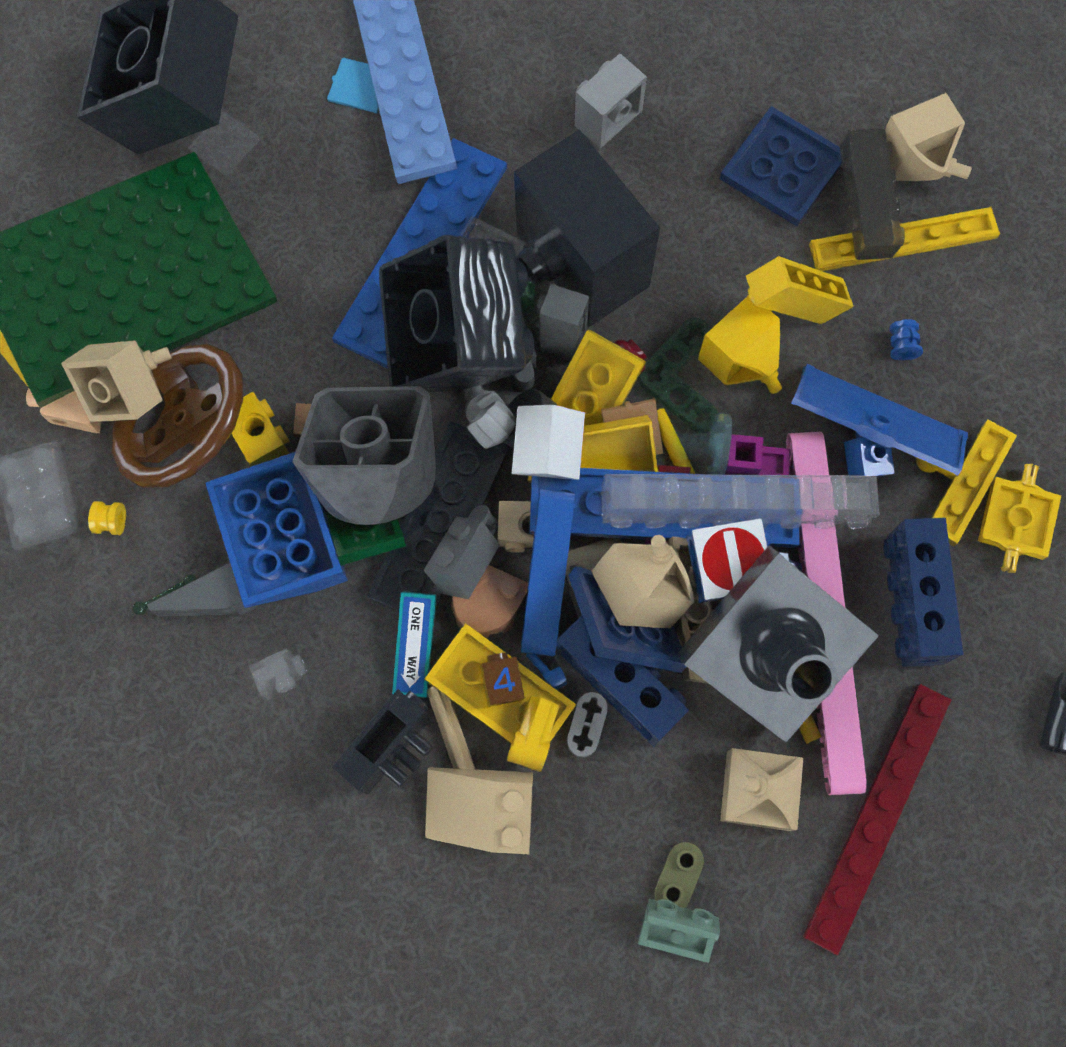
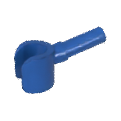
(554, 677)

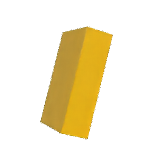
(620, 445)

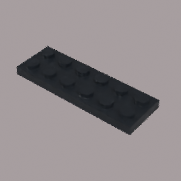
(461, 483)

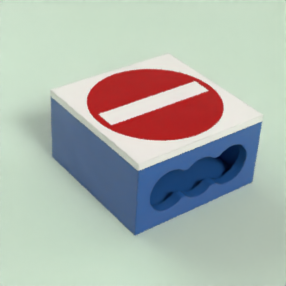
(724, 555)

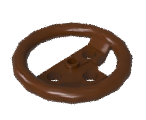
(184, 420)

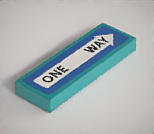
(414, 643)

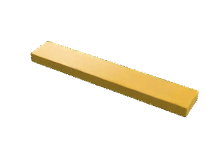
(919, 237)

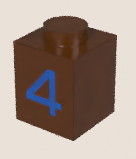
(501, 679)

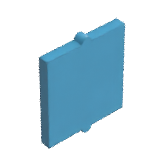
(353, 86)

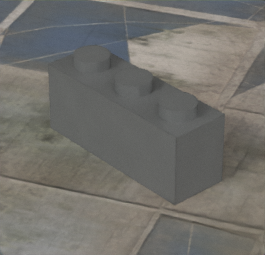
(561, 321)

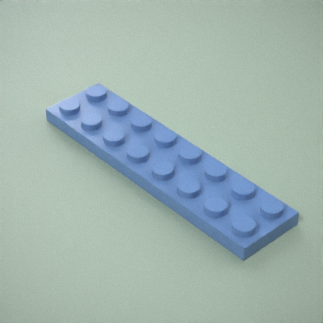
(405, 89)

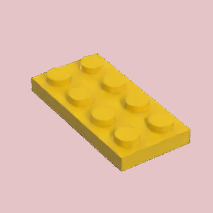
(460, 679)

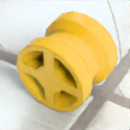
(107, 518)

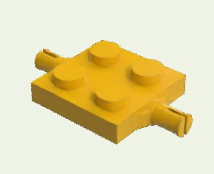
(1019, 518)

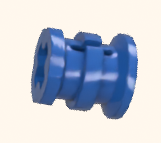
(905, 340)

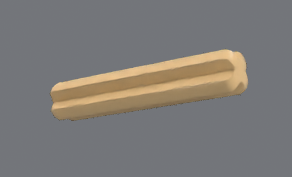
(450, 730)

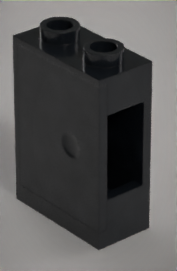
(386, 742)

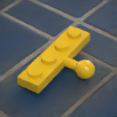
(974, 479)

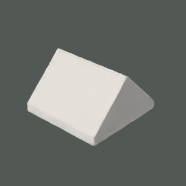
(548, 442)

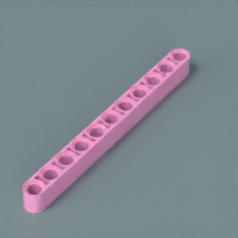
(820, 562)

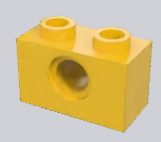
(269, 443)

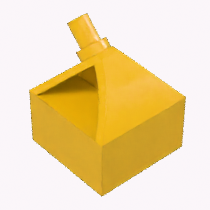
(744, 346)

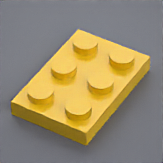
(597, 377)

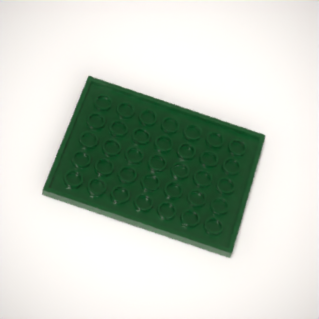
(121, 265)

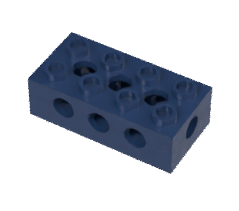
(923, 593)
(651, 723)

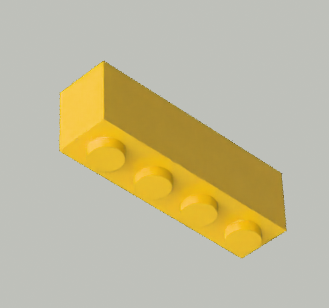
(798, 291)

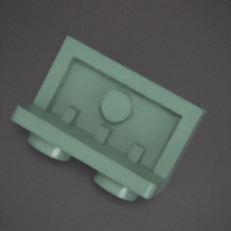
(679, 930)

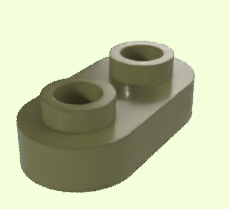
(677, 876)

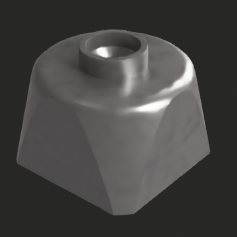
(368, 452)

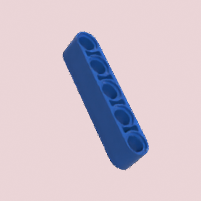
(547, 572)

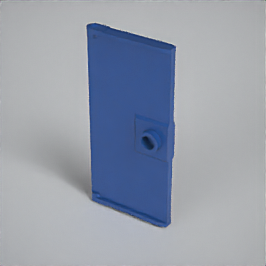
(881, 419)

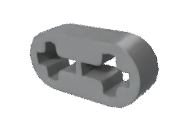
(579, 722)

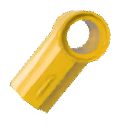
(531, 742)

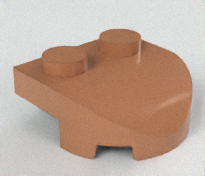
(492, 603)

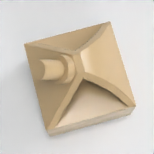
(925, 141)
(115, 379)
(644, 584)
(762, 789)

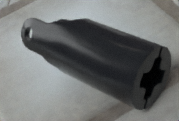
(1055, 725)

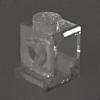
(277, 673)

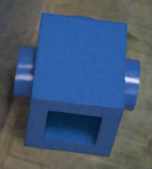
(868, 458)

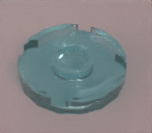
(720, 443)

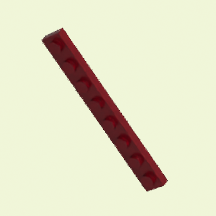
(877, 819)

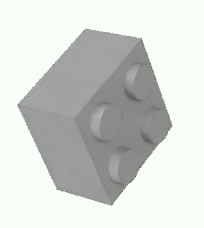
(609, 100)

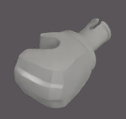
(488, 417)

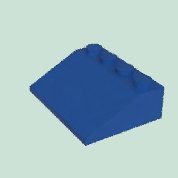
(274, 532)

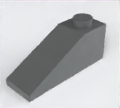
(208, 595)

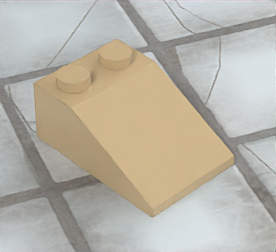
(480, 809)

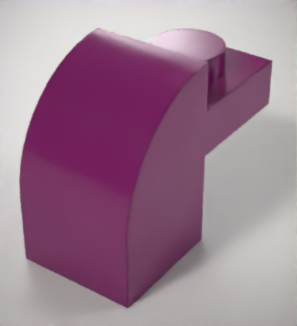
(750, 457)

